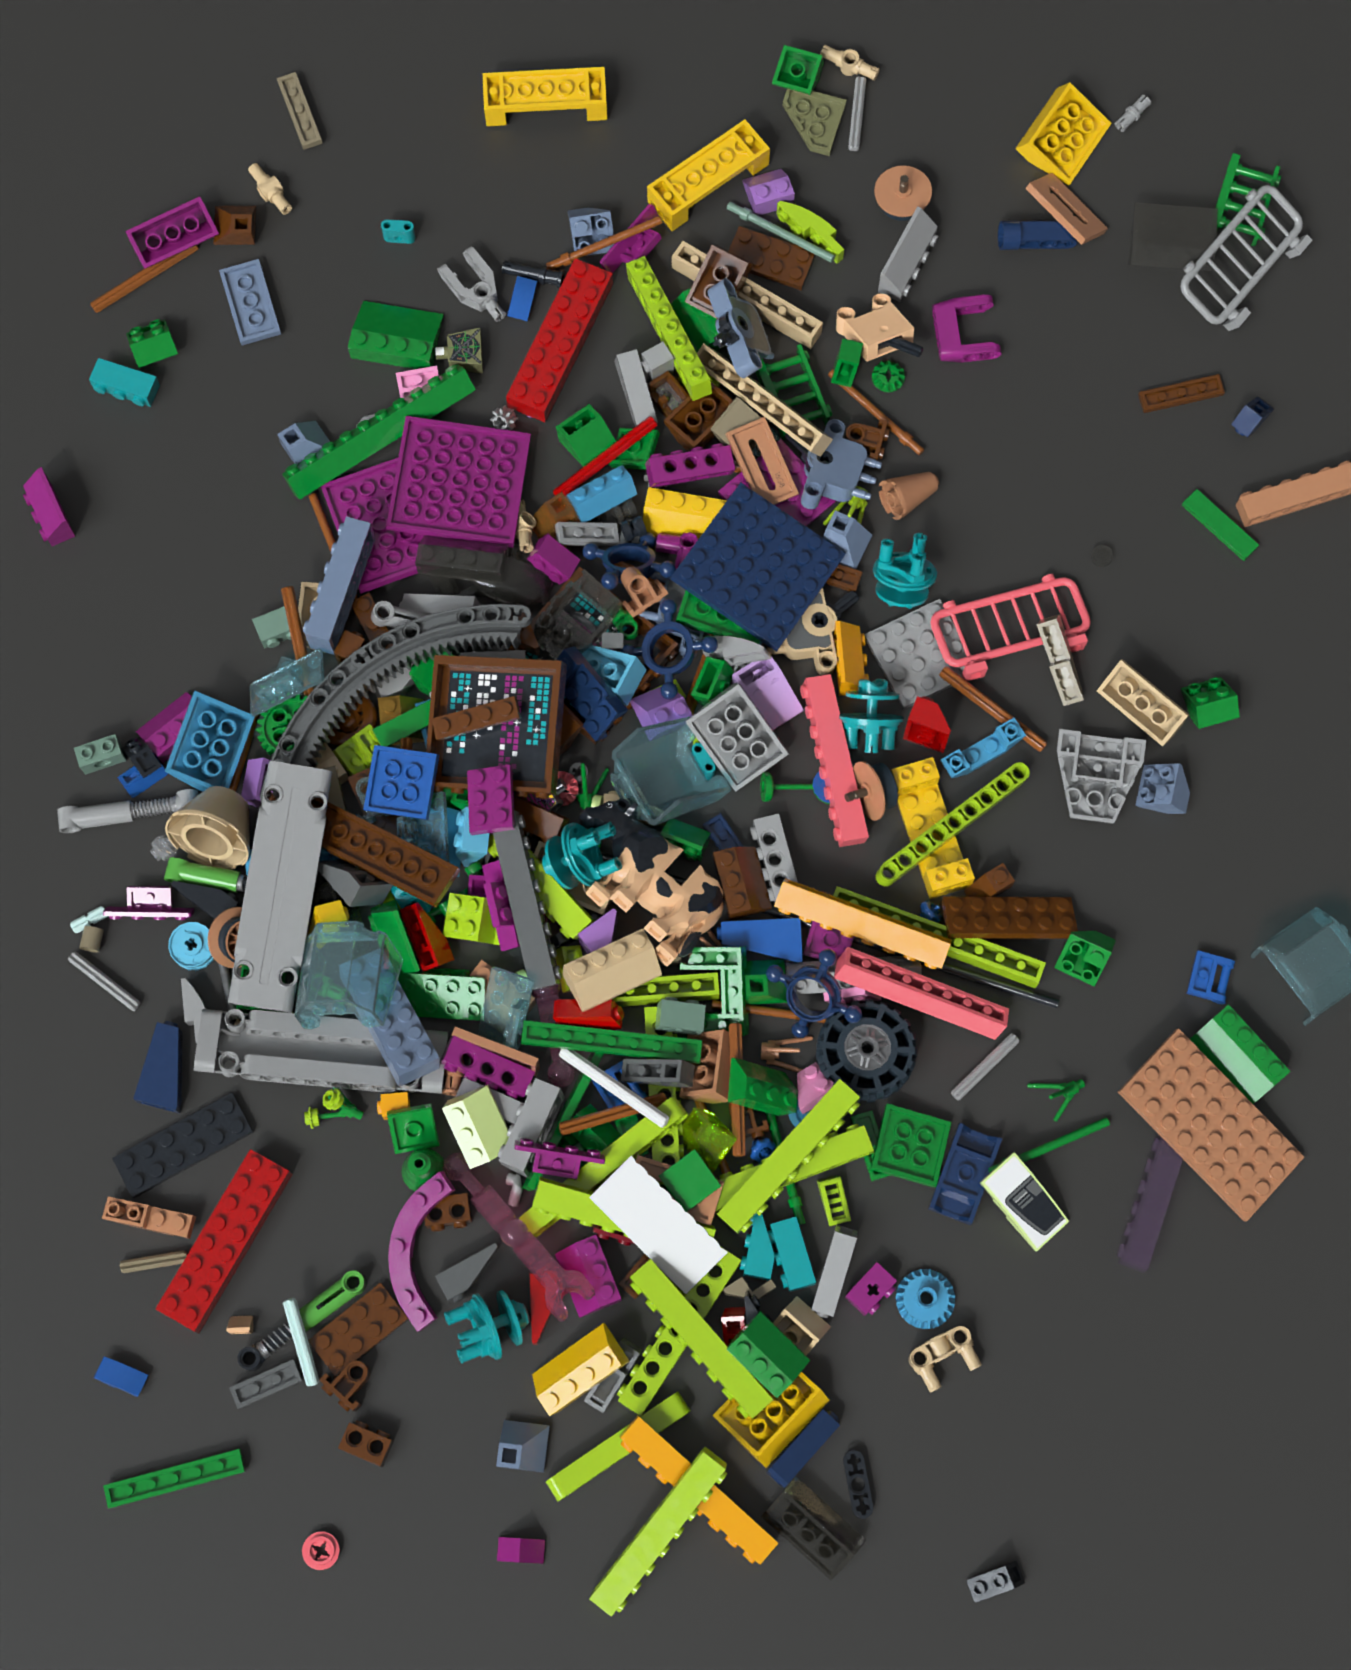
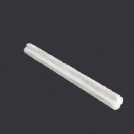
(614, 1087)

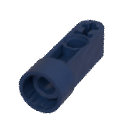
(1034, 235)

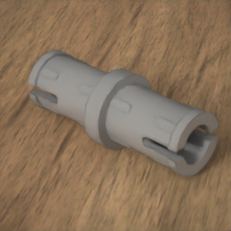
(1132, 113)

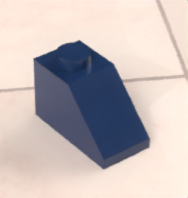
(1252, 417)

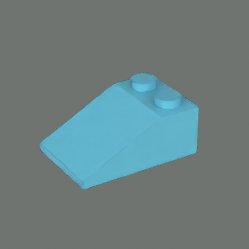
(617, 669)
(469, 847)

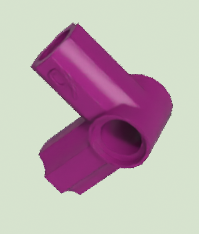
(676, 545)

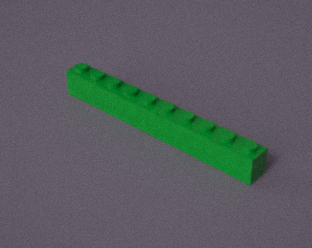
(377, 432)

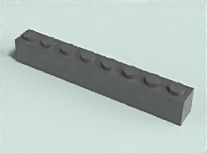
(526, 905)

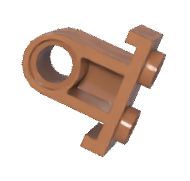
(640, 591)

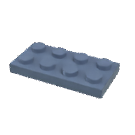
(250, 302)

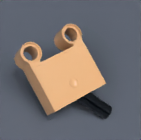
(879, 330)

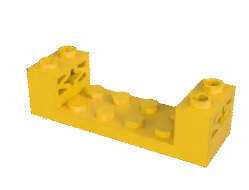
(543, 92)
(707, 171)
(920, 809)

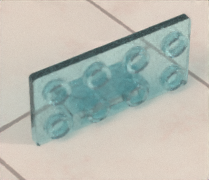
(286, 682)
(428, 834)
(505, 1007)

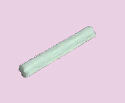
(301, 1341)

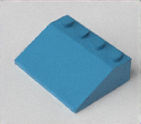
(209, 743)

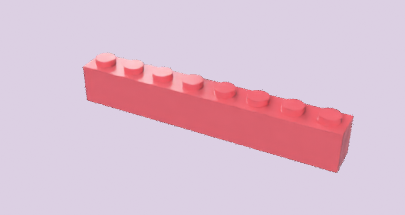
(834, 760)
(921, 993)

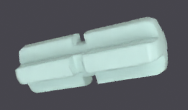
(93, 917)

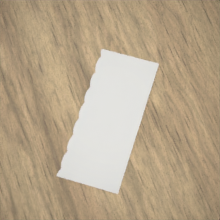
(658, 1225)

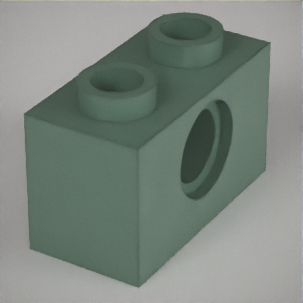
(100, 754)

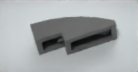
(604, 1392)

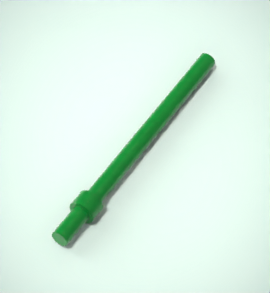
(1058, 1142)
(794, 1200)

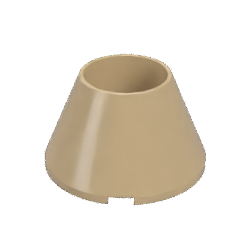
(212, 828)

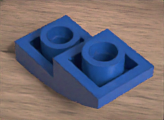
(522, 298)
(120, 1376)

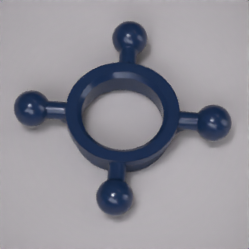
(628, 551)
(708, 645)
(820, 974)

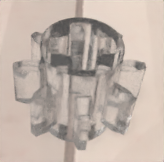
(163, 849)

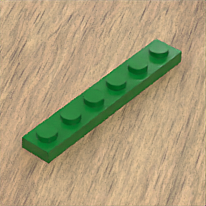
(174, 1478)

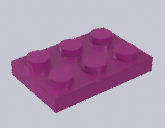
(490, 800)

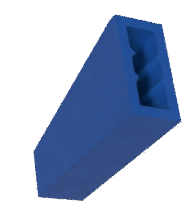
(769, 937)

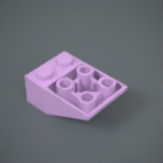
(769, 691)

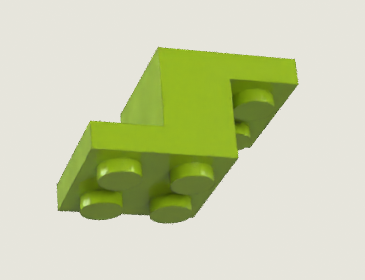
(469, 919)

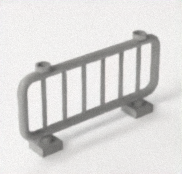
(1296, 244)

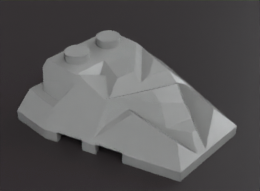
(1097, 773)

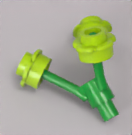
(332, 1100)

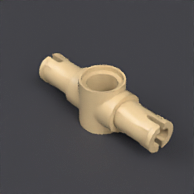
(857, 67)
(270, 188)
(524, 528)

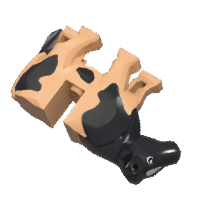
(645, 854)

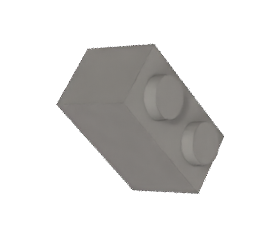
(657, 361)

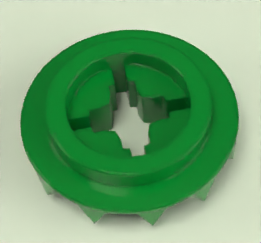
(895, 381)

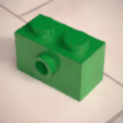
(712, 680)

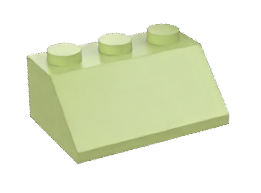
(477, 1125)

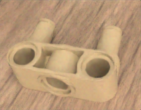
(939, 1349)

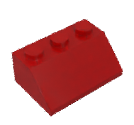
(927, 725)

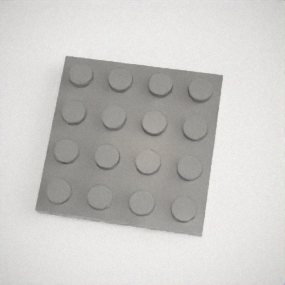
(911, 653)

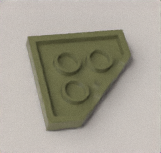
(815, 118)

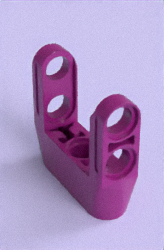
(948, 333)

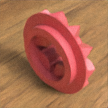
(572, 787)
(309, 1552)

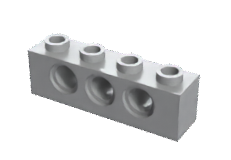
(772, 827)

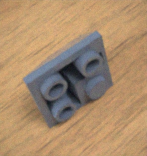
(590, 226)
(302, 440)
(848, 537)
(1163, 789)
(523, 1446)

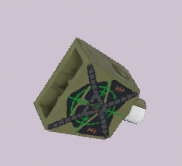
(464, 350)

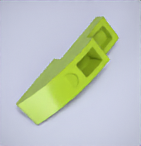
(806, 224)

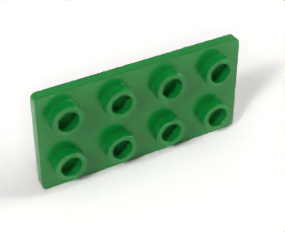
(445, 993)

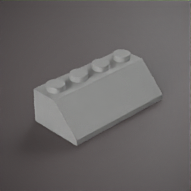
(908, 255)
(533, 1122)

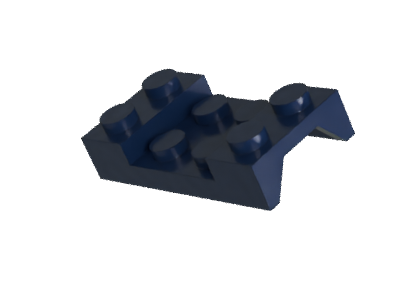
(590, 694)
(966, 1165)

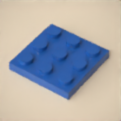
(401, 782)

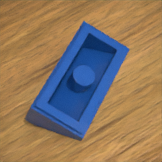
(136, 784)

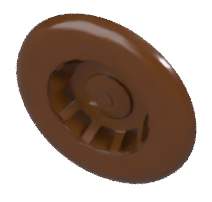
(352, 723)

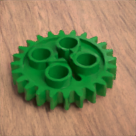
(268, 736)

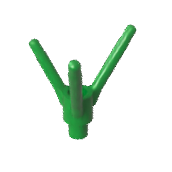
(586, 799)
(1068, 1090)

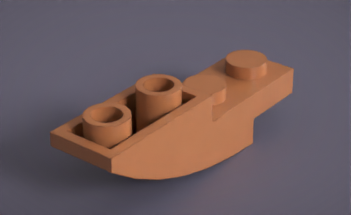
(149, 1217)

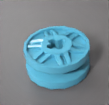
(179, 946)

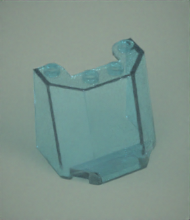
(662, 774)
(1313, 960)
(347, 973)

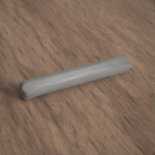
(857, 113)
(104, 981)
(985, 1066)

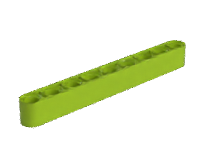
(946, 831)
(631, 1143)

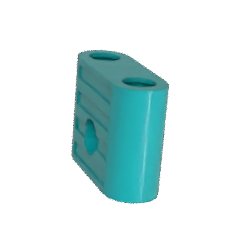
(398, 231)
(703, 760)

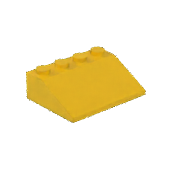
(1064, 134)
(777, 1423)

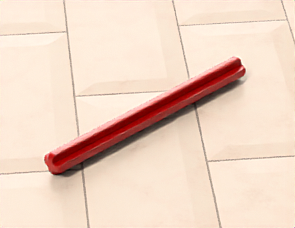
(606, 456)

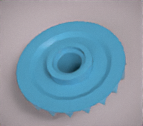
(920, 1314)

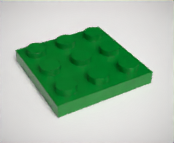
(910, 1145)

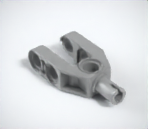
(471, 296)

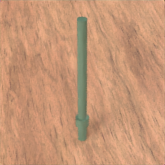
(748, 215)

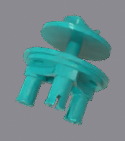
(904, 575)
(871, 722)
(577, 855)
(484, 1333)

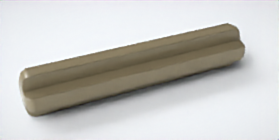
(152, 1262)

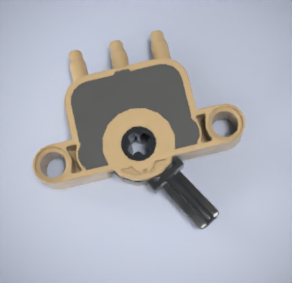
(814, 640)

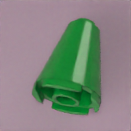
(413, 1175)

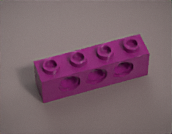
(659, 476)
(520, 1075)

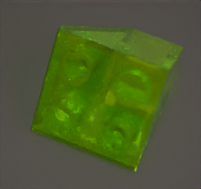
(708, 1136)

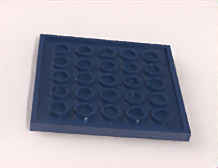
(758, 566)

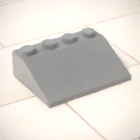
(737, 736)

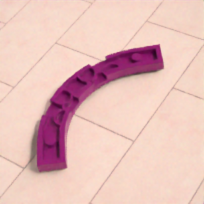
(402, 1247)

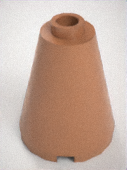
(907, 492)

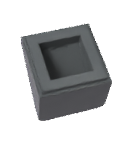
(612, 640)

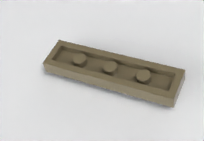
(299, 111)

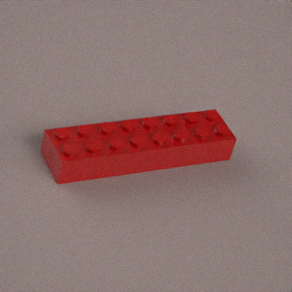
(559, 340)
(224, 1241)

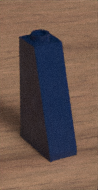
(162, 1071)
(803, 1447)

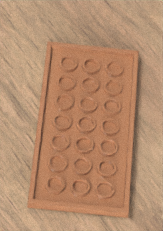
(1211, 1124)

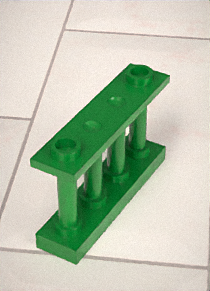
(1230, 186)
(803, 358)

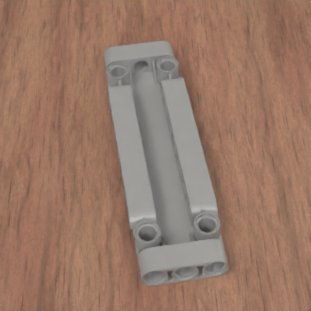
(280, 886)
(279, 1050)

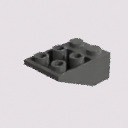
(353, 883)

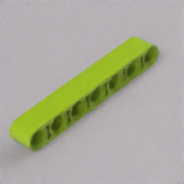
(611, 1450)

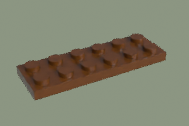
(1009, 917)

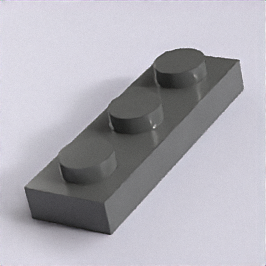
(266, 1384)

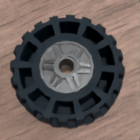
(887, 1038)

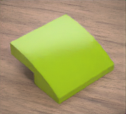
(357, 751)

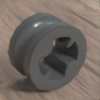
(576, 766)

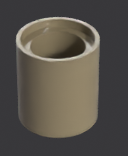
(91, 939)

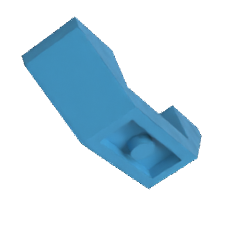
(984, 751)

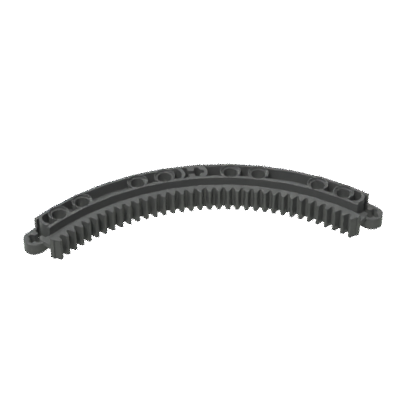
(434, 636)

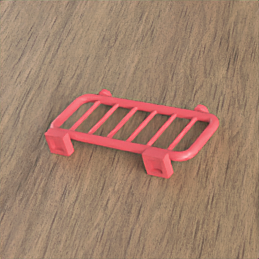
(976, 670)

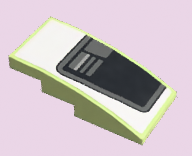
(1024, 1201)

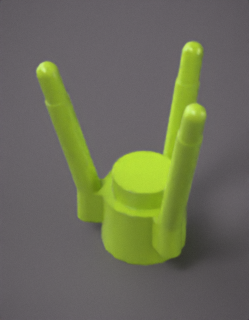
(855, 503)

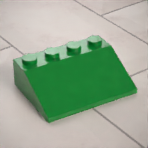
(395, 335)
(1240, 1054)

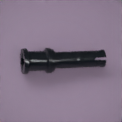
(543, 275)

